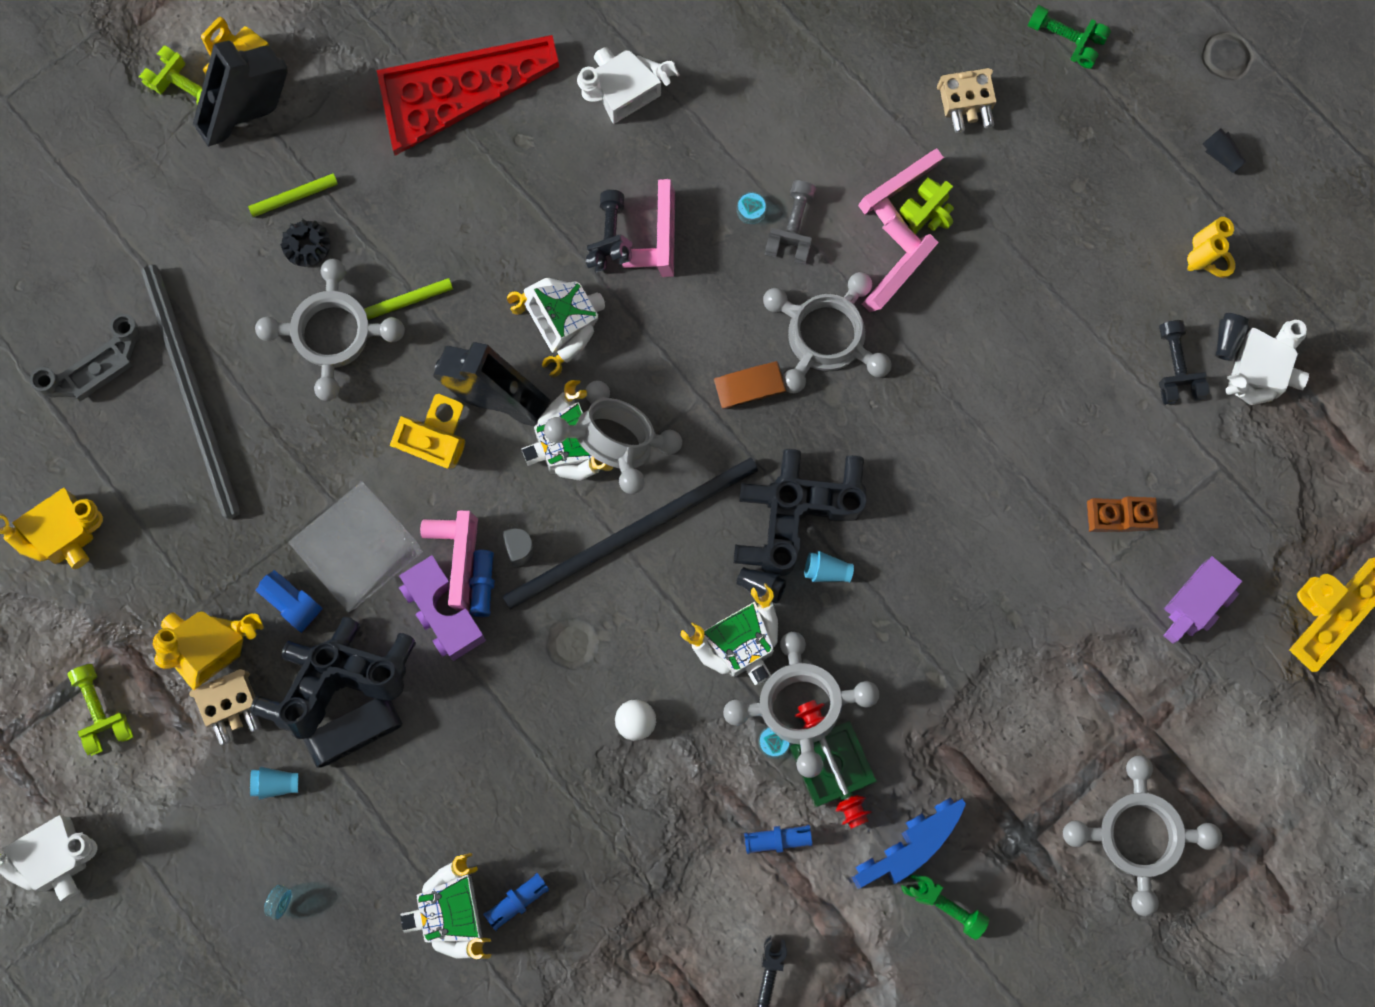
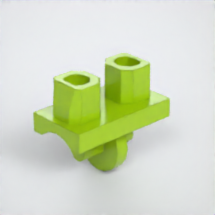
(935, 196)

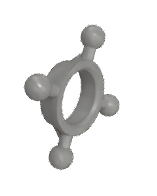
(333, 272)
(794, 379)
(607, 449)
(793, 645)
(1206, 835)

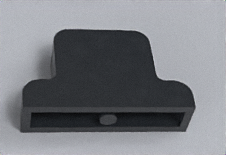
(237, 89)
(490, 382)

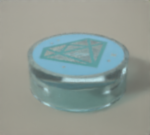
(751, 207)
(772, 745)
(277, 902)

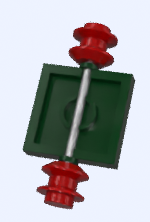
(843, 768)

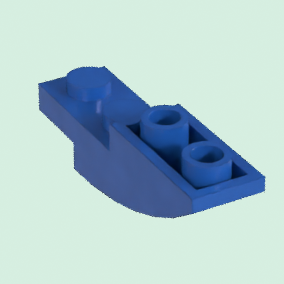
(923, 840)

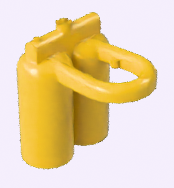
(1210, 245)

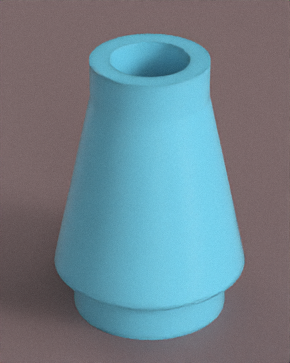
(825, 568)
(272, 783)

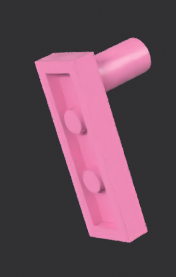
(880, 197)
(916, 251)
(664, 253)
(464, 533)

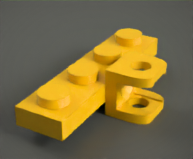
(1338, 613)

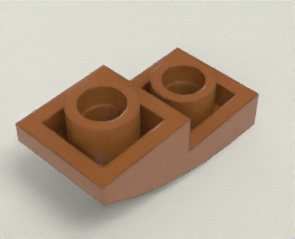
(750, 384)
(1122, 514)

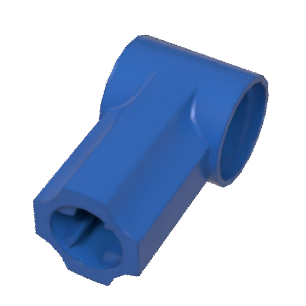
(294, 605)

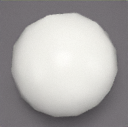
(635, 720)

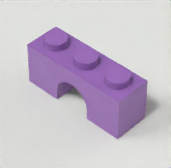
(454, 633)

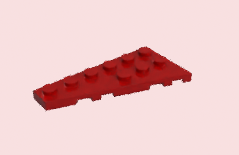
(443, 90)

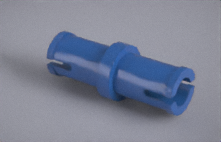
(481, 583)
(778, 839)
(516, 902)

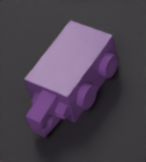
(1200, 599)

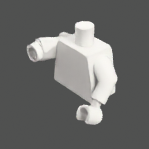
(624, 82)
(1267, 364)
(48, 858)

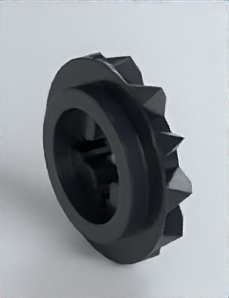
(309, 254)

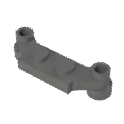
(94, 369)

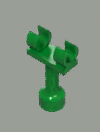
(1083, 55)
(929, 894)

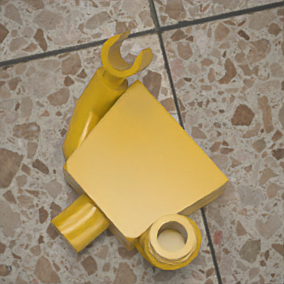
(55, 529)
(201, 644)

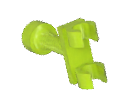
(169, 74)
(83, 678)

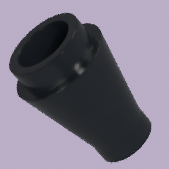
(1224, 150)
(1231, 334)
(752, 578)

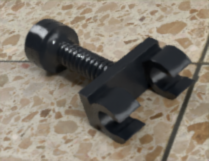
(617, 246)
(1173, 332)
(772, 962)

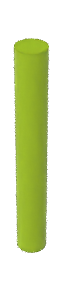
(293, 195)
(408, 298)

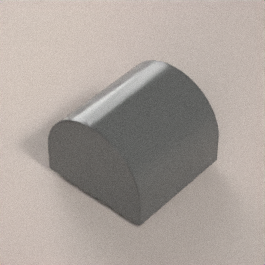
(518, 546)

